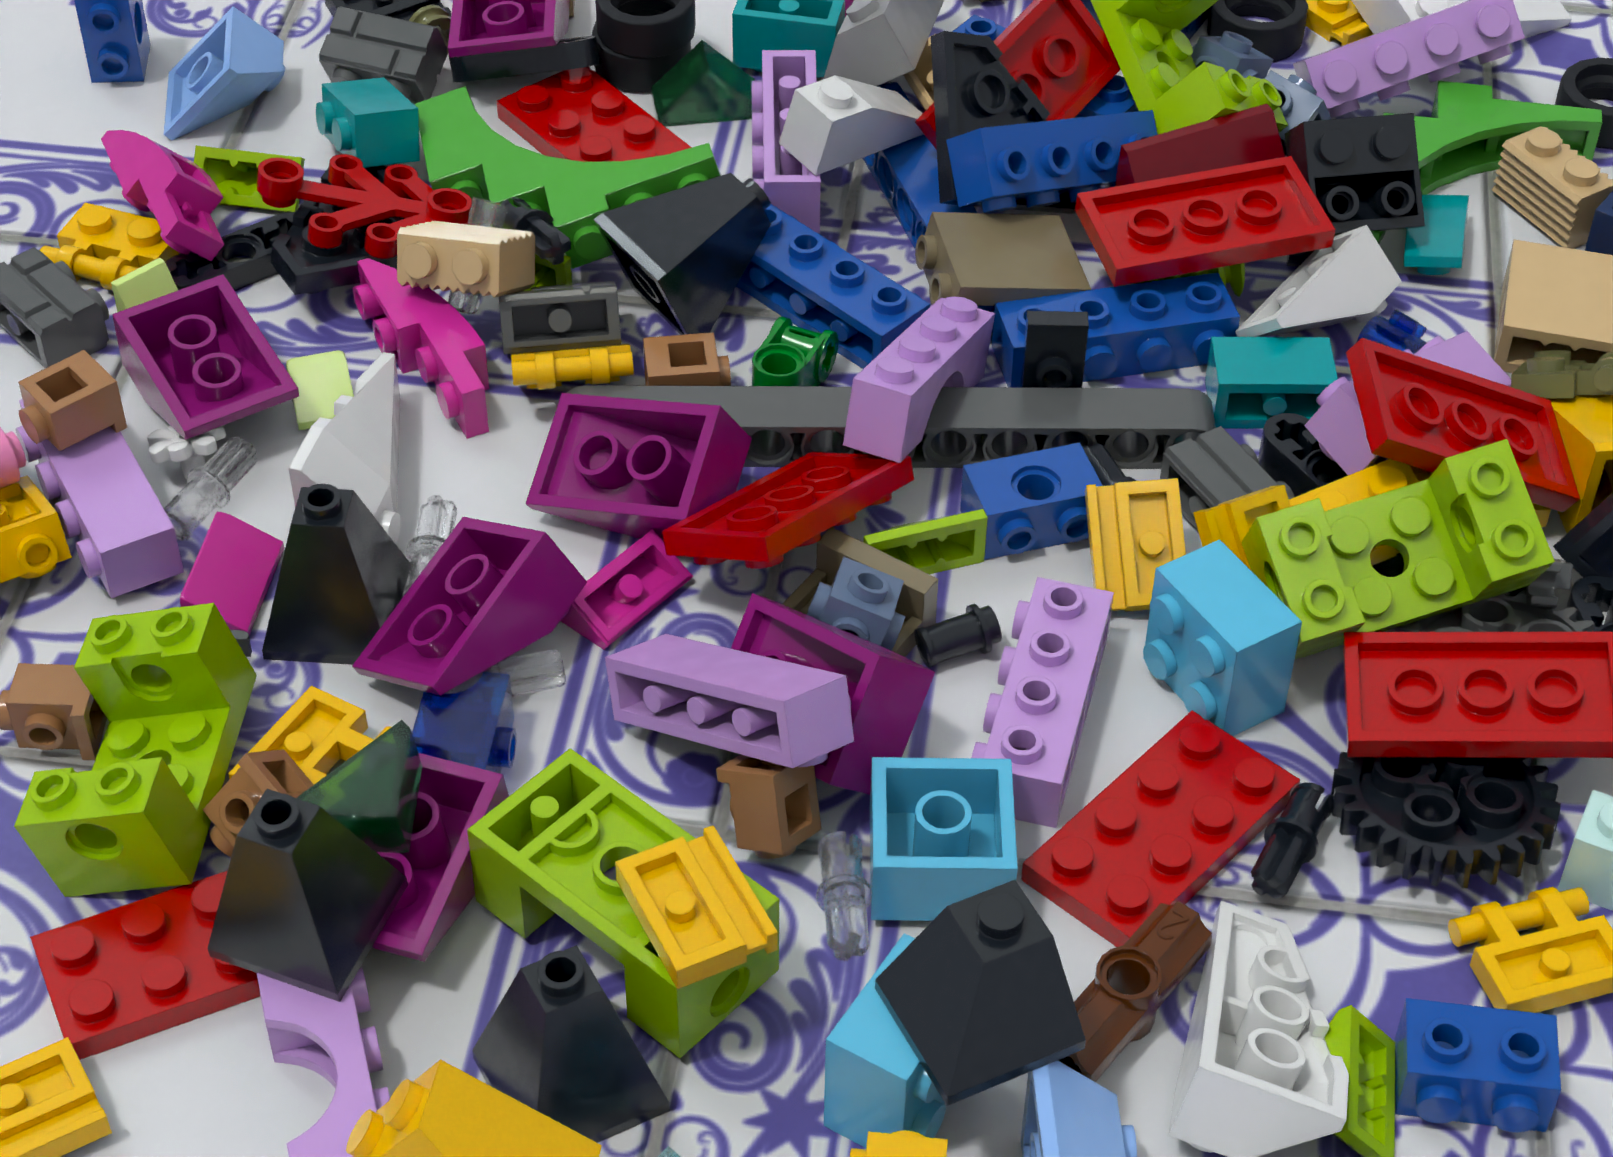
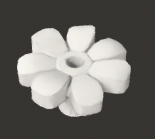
(190, 453)

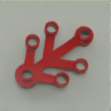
(282, 182)

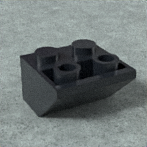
(1361, 170)

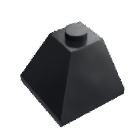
(982, 994)

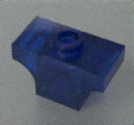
(470, 724)

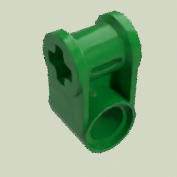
(794, 356)

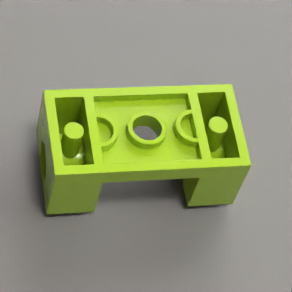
(1162, 72)
(1460, 537)
(174, 713)
(549, 856)

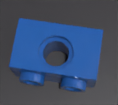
(114, 39)
(1030, 498)

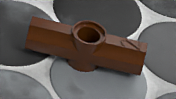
(1147, 971)

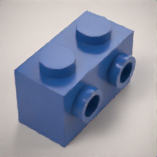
(1476, 1065)

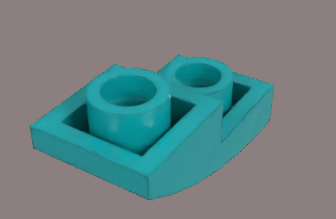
(1442, 239)

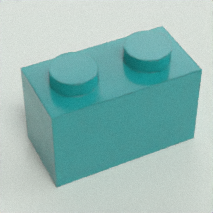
(785, 26)
(369, 121)
(1266, 377)

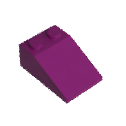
(505, 25)
(201, 358)
(636, 462)
(472, 607)
(881, 684)
(439, 856)

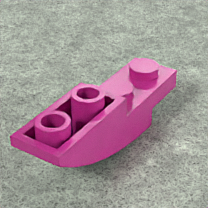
(170, 188)
(429, 337)

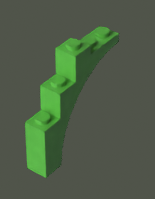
(1471, 127)
(473, 158)

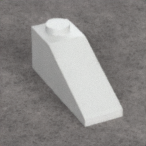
(844, 122)
(1328, 288)

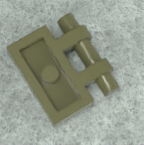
(1557, 376)

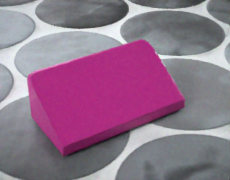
(233, 570)
(626, 591)

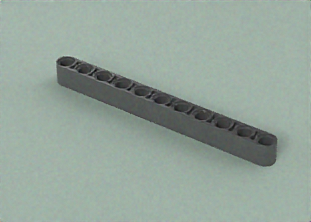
(964, 423)

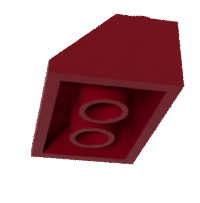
(1204, 146)

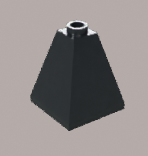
(688, 247)
(334, 580)
(302, 897)
(568, 1051)

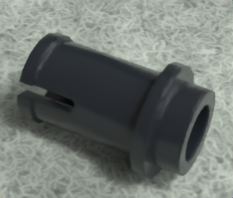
(958, 635)

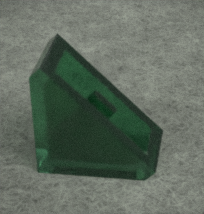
(703, 90)
(375, 791)

